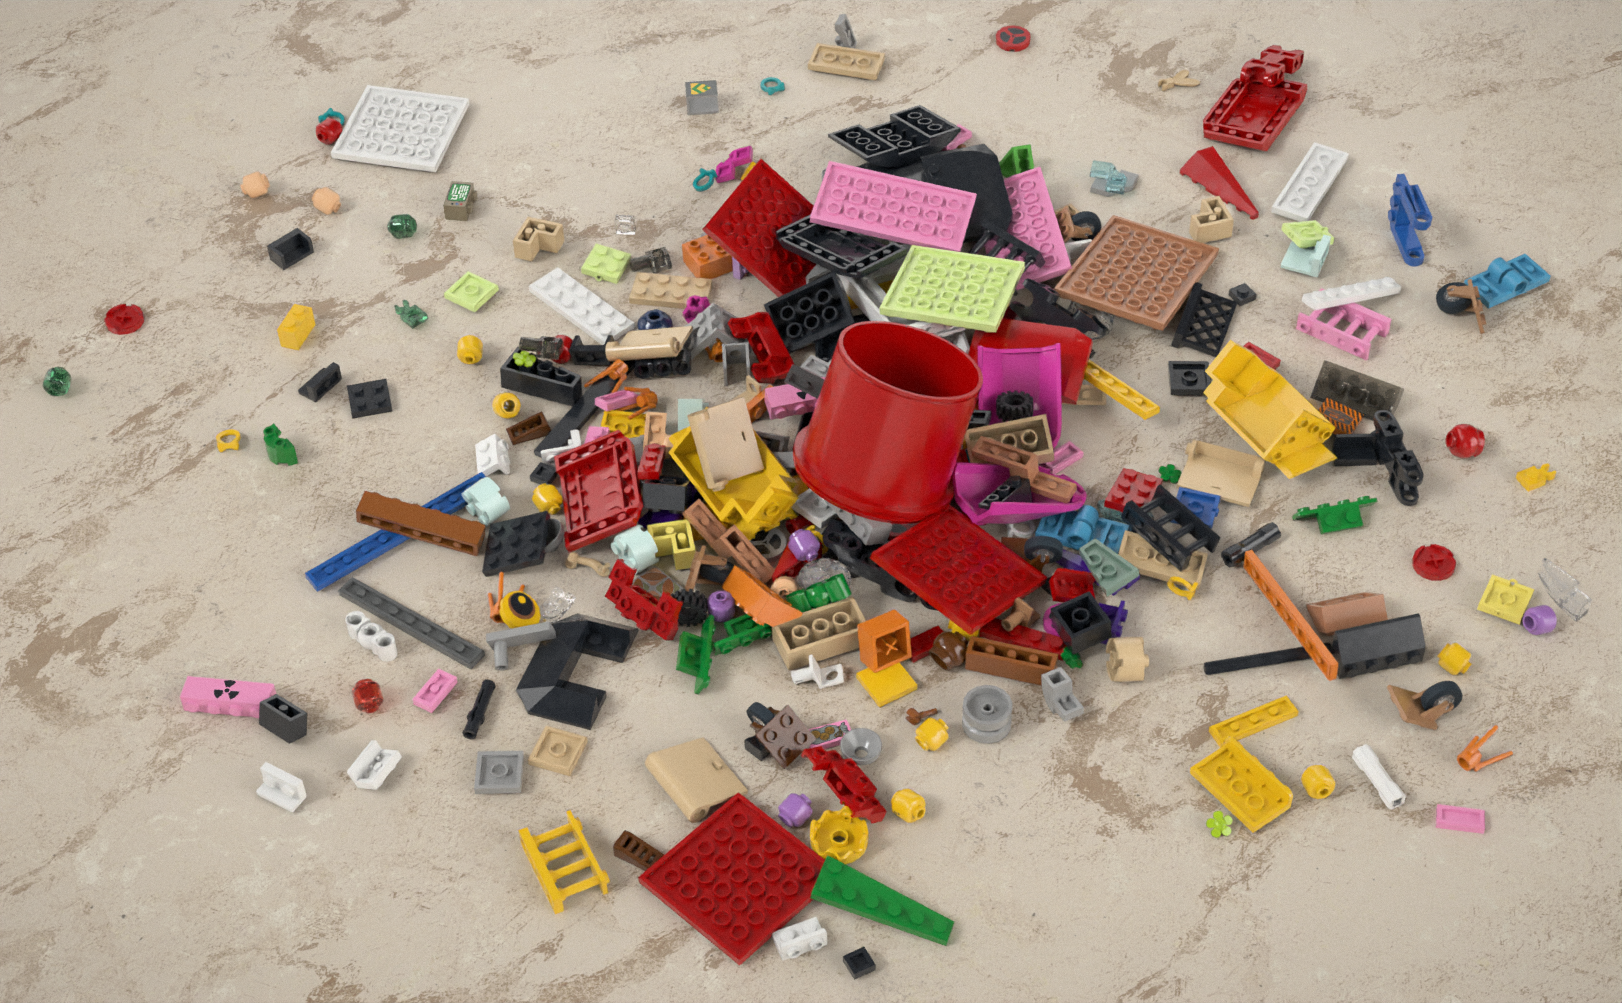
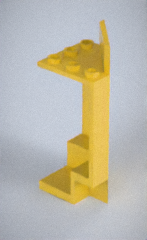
(1268, 411)
(749, 501)

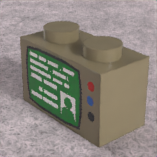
(459, 201)

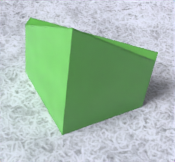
(1017, 161)

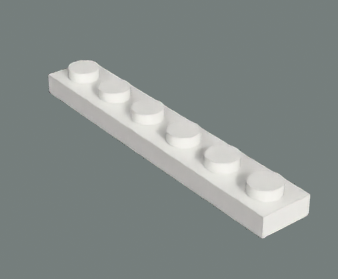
(1351, 293)

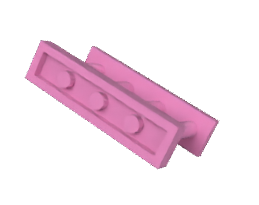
(1357, 316)

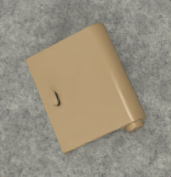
(649, 344)
(725, 442)
(1222, 472)
(694, 777)

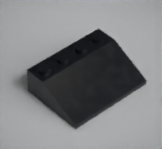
(811, 312)

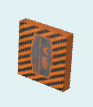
(1340, 416)

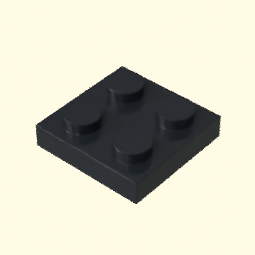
(1188, 377)
(369, 398)

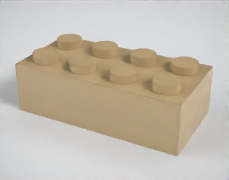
(1026, 434)
(819, 633)

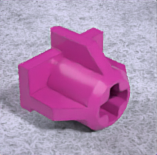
(695, 305)

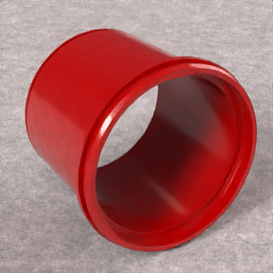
(889, 423)

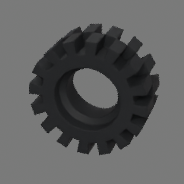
(1014, 406)
(693, 608)

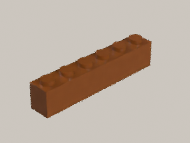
(420, 523)

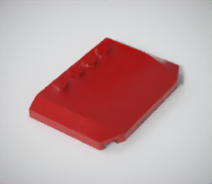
(1253, 113)
(1022, 334)
(599, 489)

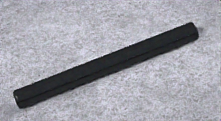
(1257, 660)

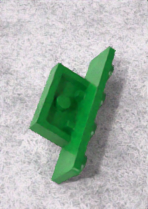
(1337, 517)
(741, 632)
(695, 654)

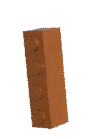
(1009, 660)

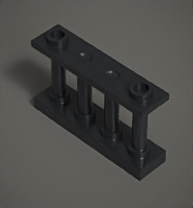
(1006, 240)
(1159, 538)

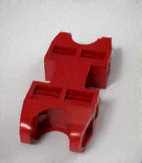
(1272, 66)

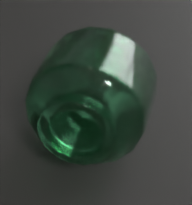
(402, 226)
(57, 381)

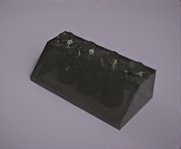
(1356, 390)

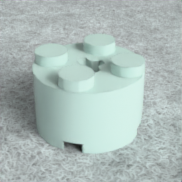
(485, 501)
(635, 548)

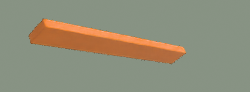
(1291, 615)

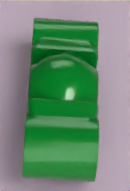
(820, 593)

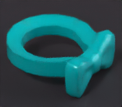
(771, 90)
(330, 112)
(703, 173)

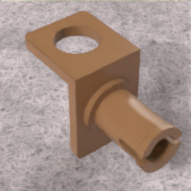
(1020, 614)

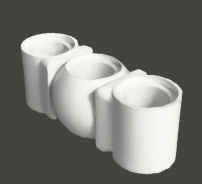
(371, 636)

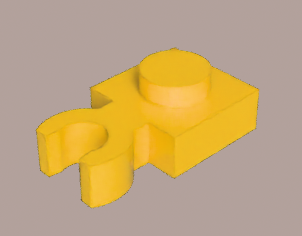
(1534, 478)

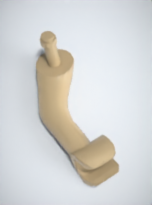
(574, 559)

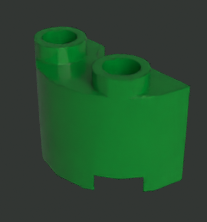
(279, 449)

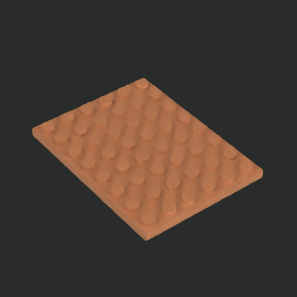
(1136, 272)

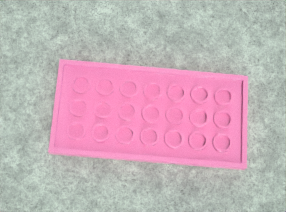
(893, 207)
(1035, 225)

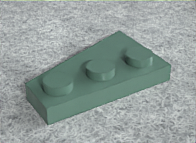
(1107, 567)

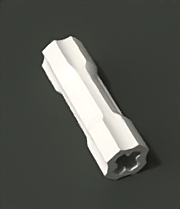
(1369, 763)

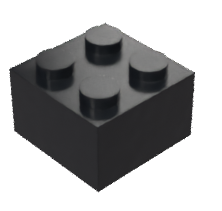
(667, 493)
(1081, 623)

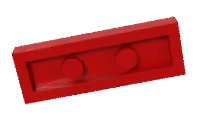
(651, 461)

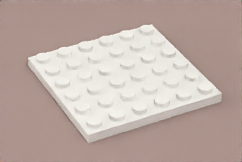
(400, 128)

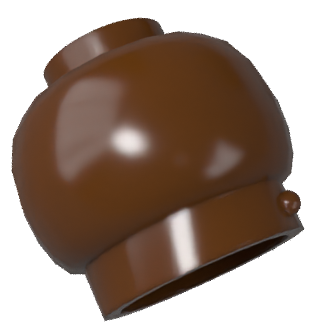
(949, 650)

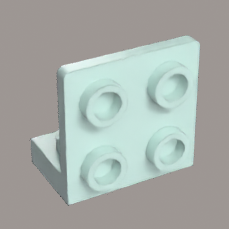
(1307, 260)

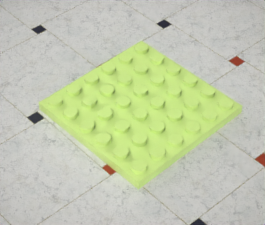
(952, 288)

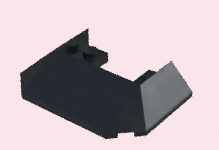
(545, 682)

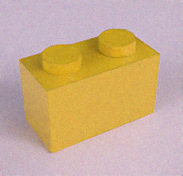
(296, 327)

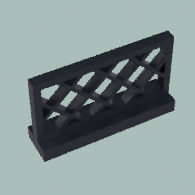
(1188, 319)

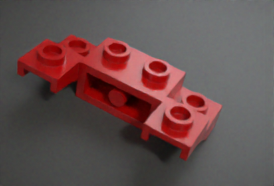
(766, 344)
(641, 606)
(847, 783)

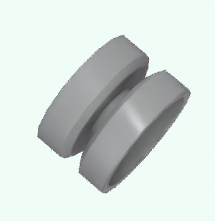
(987, 714)

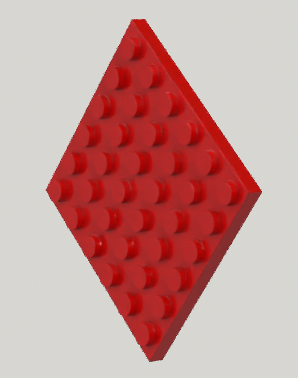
(749, 224)
(958, 569)
(736, 878)

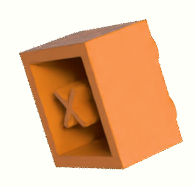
(706, 258)
(884, 641)

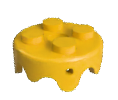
(839, 824)

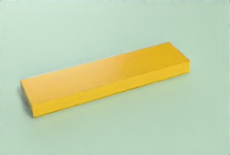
(1254, 720)

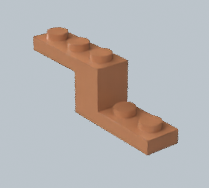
(1026, 466)
(728, 542)

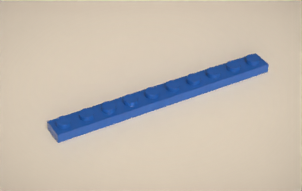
(381, 541)

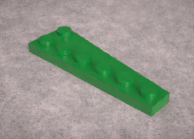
(866, 897)

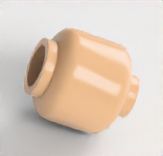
(255, 184)
(326, 200)
(784, 583)

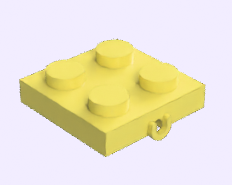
(1505, 599)

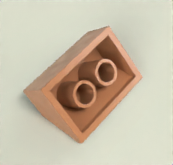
(1347, 612)

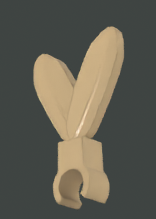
(1179, 79)

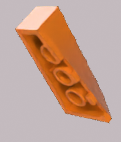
(758, 599)

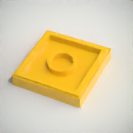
(887, 684)

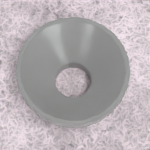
(864, 740)

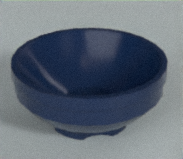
(646, 323)

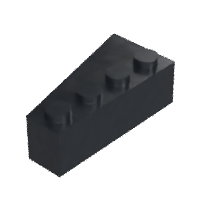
(541, 380)

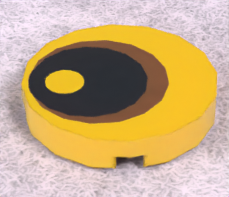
(519, 610)

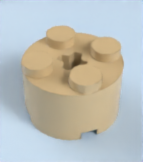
(1126, 659)

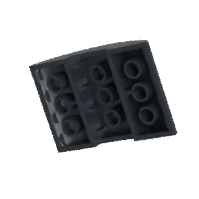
(901, 140)

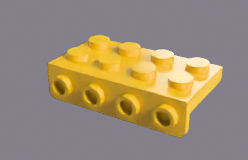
(1243, 785)

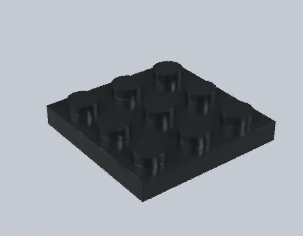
(516, 543)

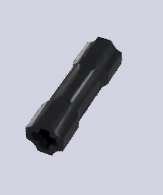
(1263, 536)

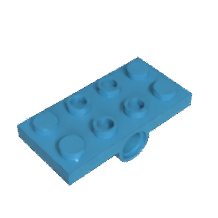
(1508, 279)
(1080, 527)

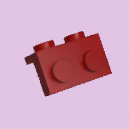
(1069, 583)

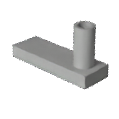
(501, 640)

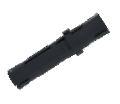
(476, 715)

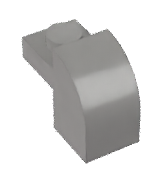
(1059, 695)

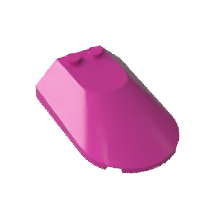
(1026, 370)
(978, 480)

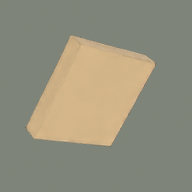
(557, 750)

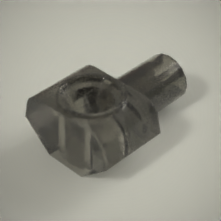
(656, 259)
(544, 347)

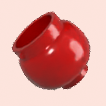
(1465, 441)

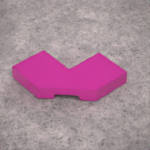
(726, 170)

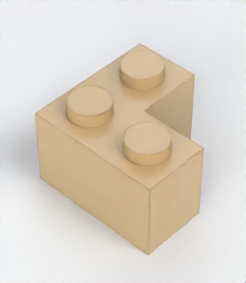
(1212, 222)
(536, 236)

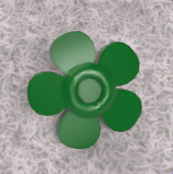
(1169, 473)
(1071, 660)

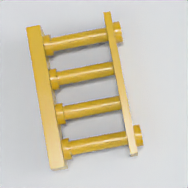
(549, 877)

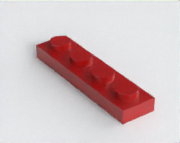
(1023, 637)

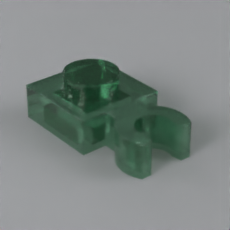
(412, 315)

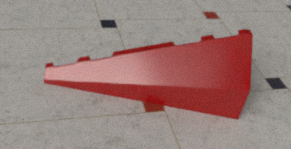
(1211, 172)

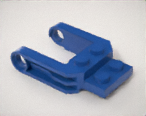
(1406, 207)

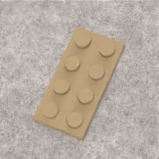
(846, 61)
(667, 289)
(1153, 564)

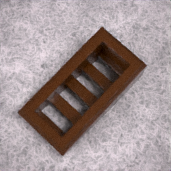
(540, 429)
(625, 845)

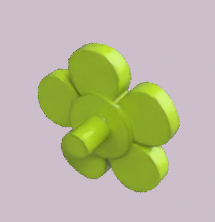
(524, 358)
(1219, 824)

